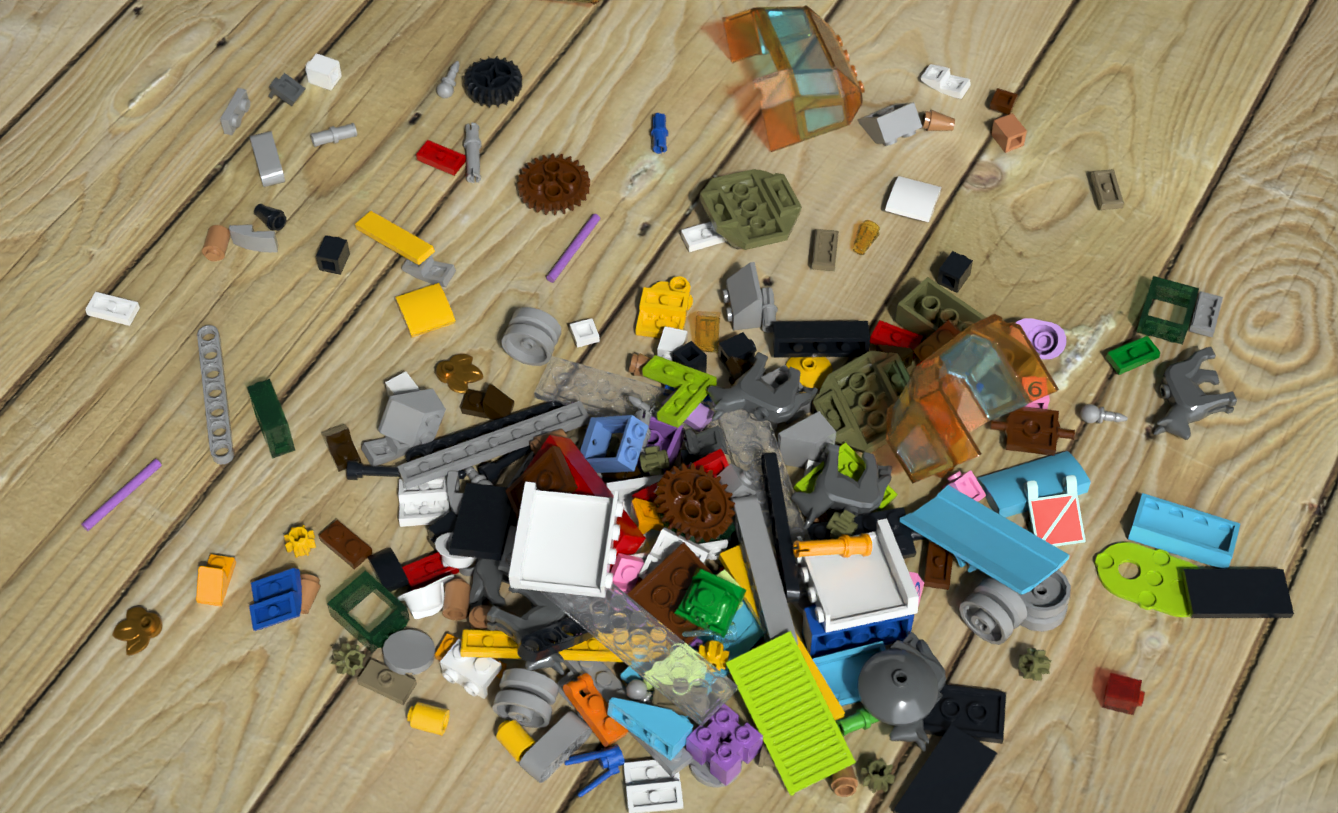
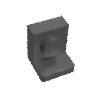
(286, 89)

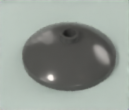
(895, 701)

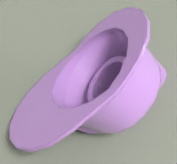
(1045, 337)

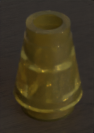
(865, 237)

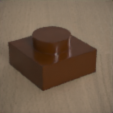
(1003, 101)

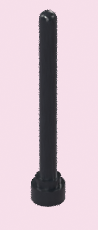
(492, 469)
(358, 470)

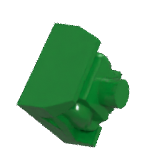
(710, 602)

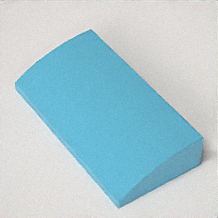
(1006, 490)
(1184, 531)
(843, 670)

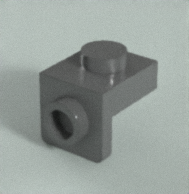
(705, 442)

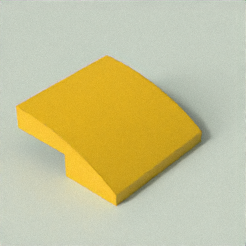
(425, 310)
(660, 310)

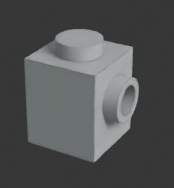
(738, 481)

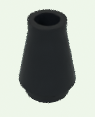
(271, 217)

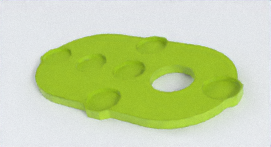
(1159, 581)

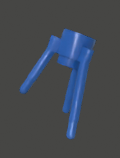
(608, 758)

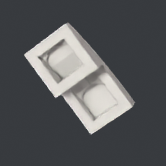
(941, 80)

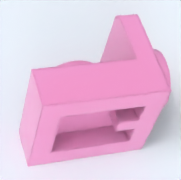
(966, 484)
(626, 571)

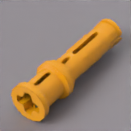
(844, 546)

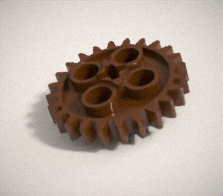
(553, 184)
(694, 502)

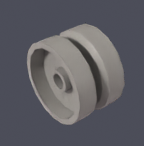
(531, 336)
(1047, 603)
(993, 611)
(526, 697)

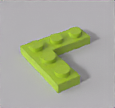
(691, 387)
(848, 464)

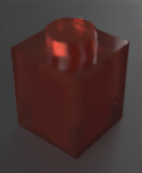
(1123, 694)

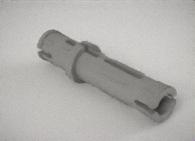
(472, 145)

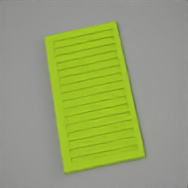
(790, 713)

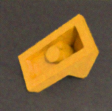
(645, 515)
(214, 580)

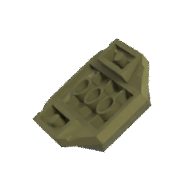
(751, 208)
(849, 391)

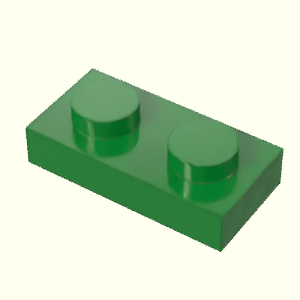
(1133, 355)

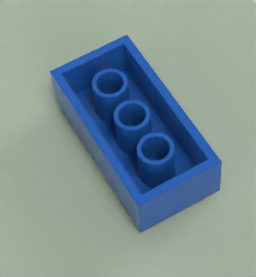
(823, 643)

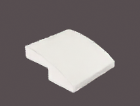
(913, 199)
(423, 503)
(664, 546)
(651, 788)

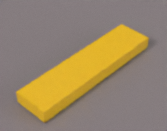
(394, 237)

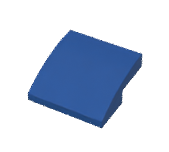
(276, 599)

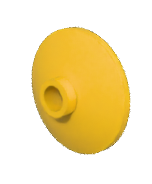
(814, 375)

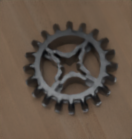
(493, 81)

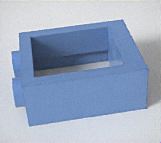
(601, 430)

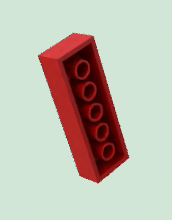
(592, 485)

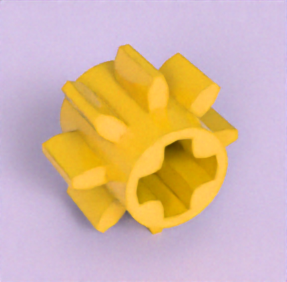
(300, 541)
(714, 653)

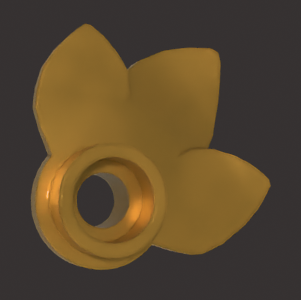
(459, 372)
(136, 629)

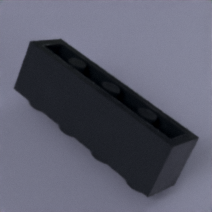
(820, 338)

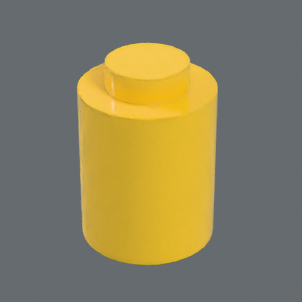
(428, 718)
(514, 739)

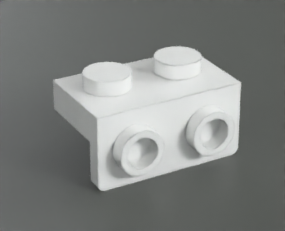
(470, 672)

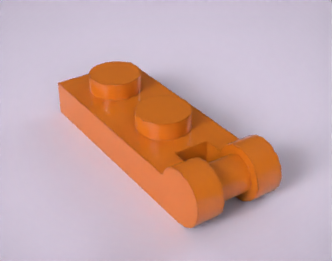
(594, 710)

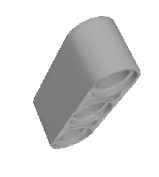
(267, 159)
(555, 747)

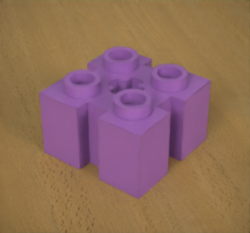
(724, 744)

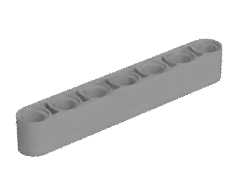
(761, 568)

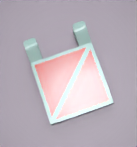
(1056, 517)

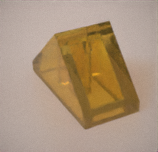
(707, 331)

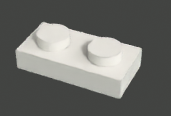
(701, 237)
(112, 308)

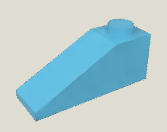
(654, 725)

